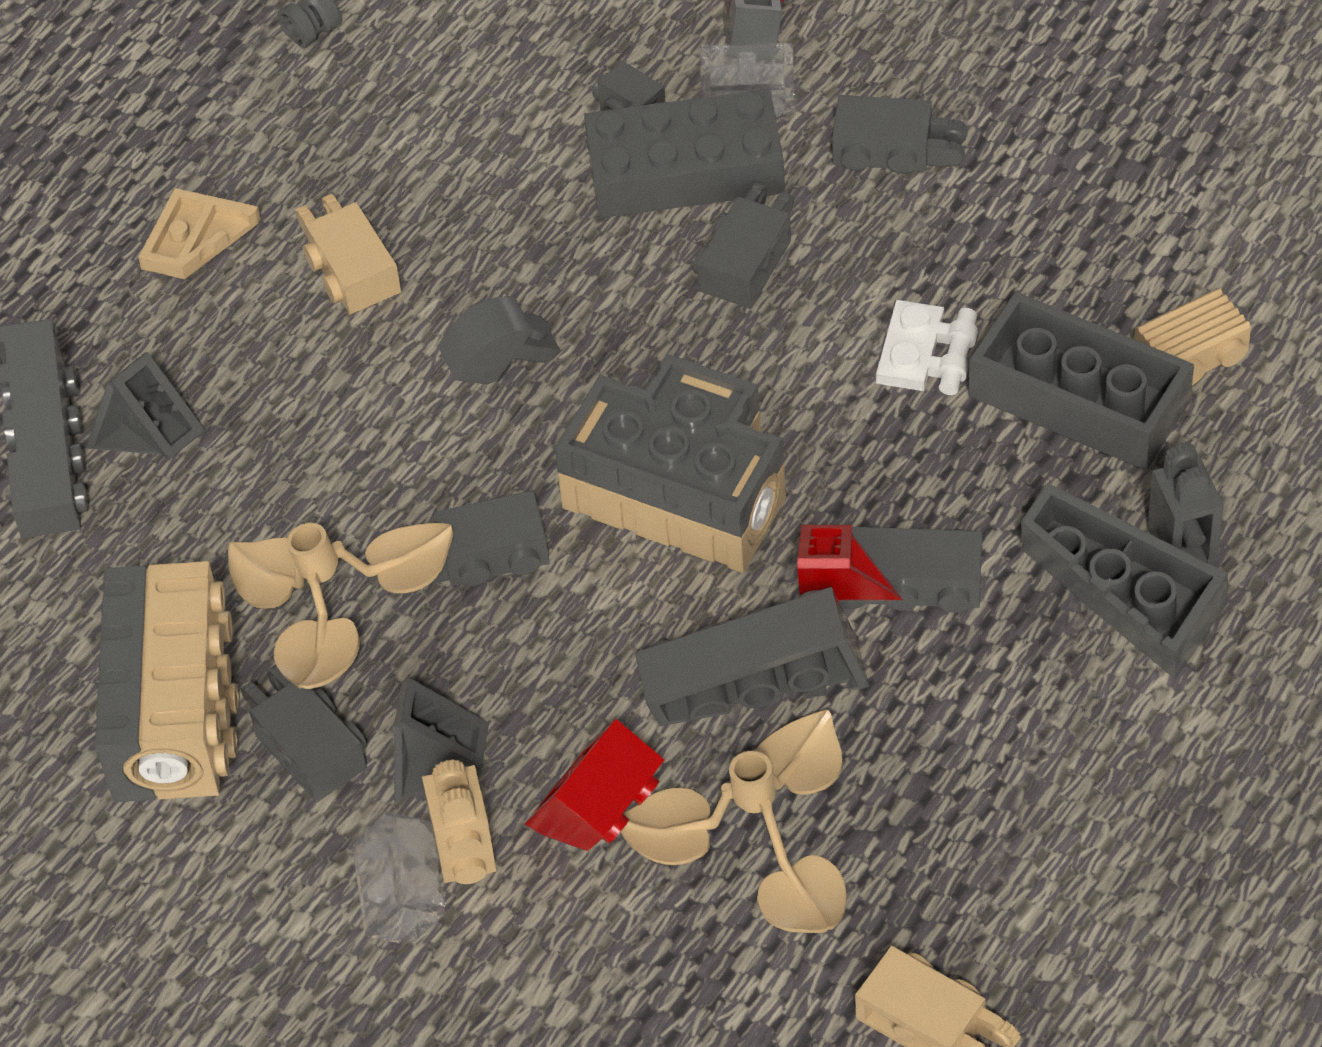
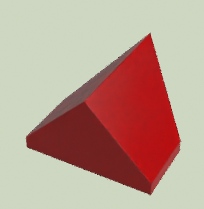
(836, 559)

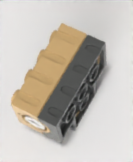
(676, 462)
(164, 683)

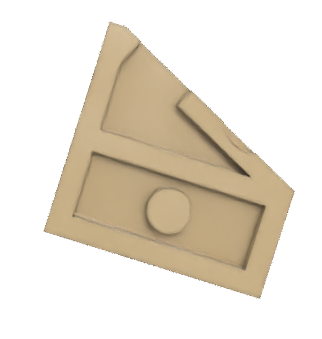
(194, 231)

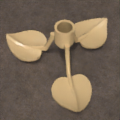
(270, 569)
(804, 758)

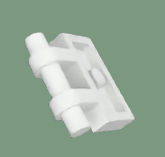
(911, 345)

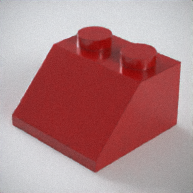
(598, 789)

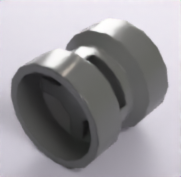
(303, 20)

